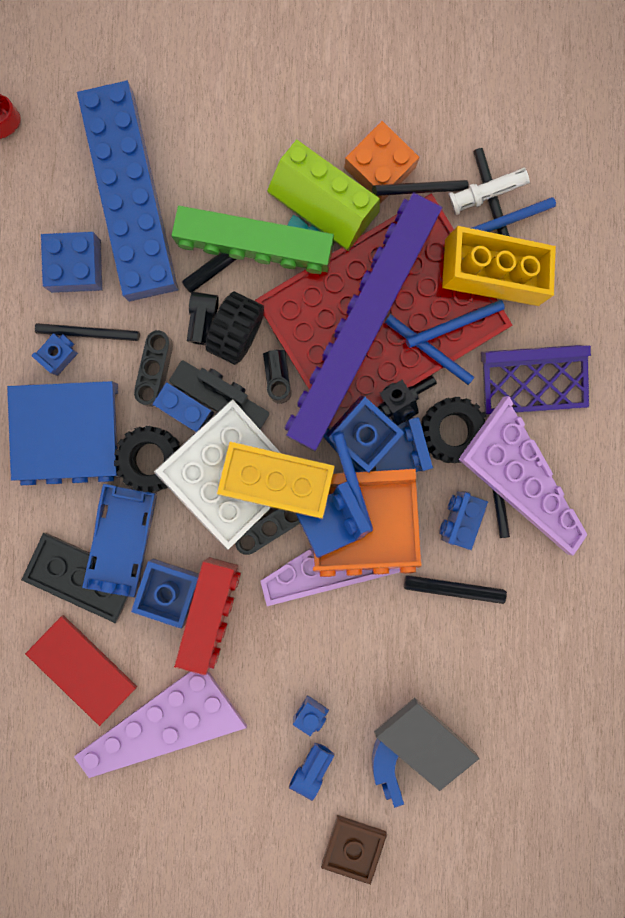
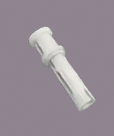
(477, 194)

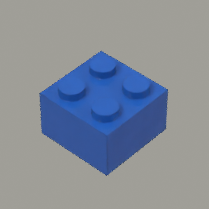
(71, 262)
(366, 432)
(165, 593)

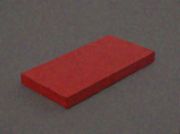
(81, 670)

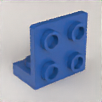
(408, 451)
(463, 520)
(341, 522)

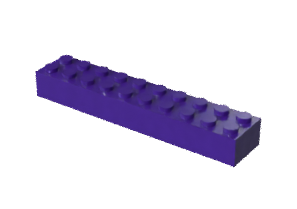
(365, 318)

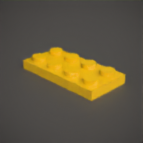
(275, 480)

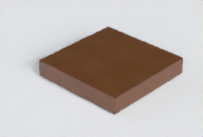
(354, 849)

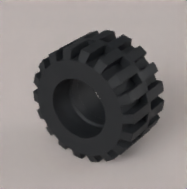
(234, 327)
(431, 427)
(128, 452)

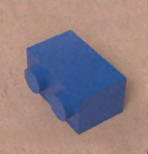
(182, 407)

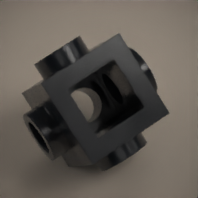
(399, 402)

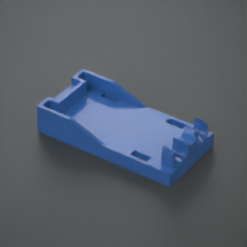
(119, 540)

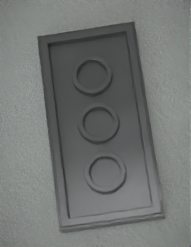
(426, 744)

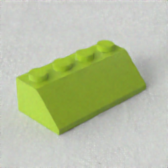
(323, 195)

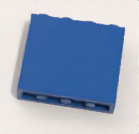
(62, 432)

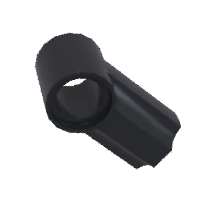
(201, 311)
(277, 374)

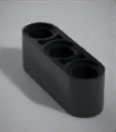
(151, 356)
(262, 539)

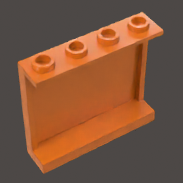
(394, 518)

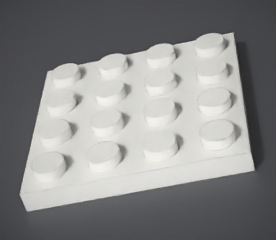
(196, 471)

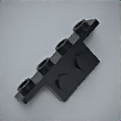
(214, 392)

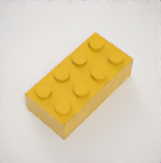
(498, 266)

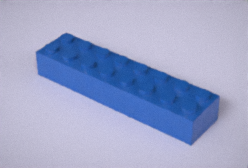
(127, 191)

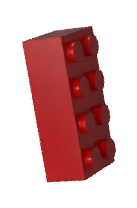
(206, 616)

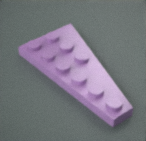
(299, 580)
(176, 718)

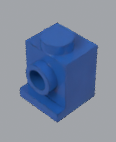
(56, 363)
(310, 716)

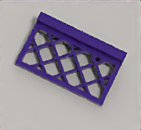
(538, 356)

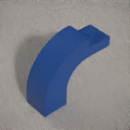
(384, 772)

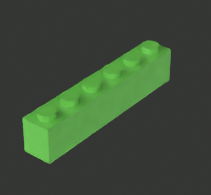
(253, 239)

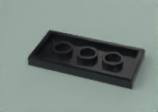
(61, 572)

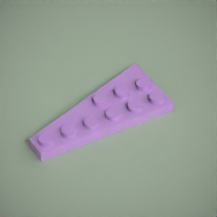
(519, 473)

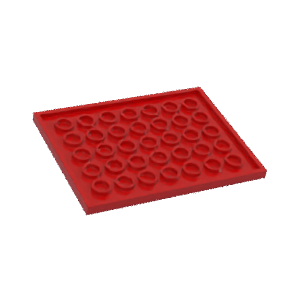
(311, 305)

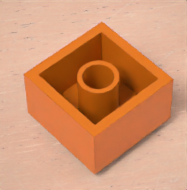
(381, 159)

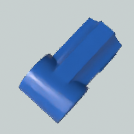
(309, 777)

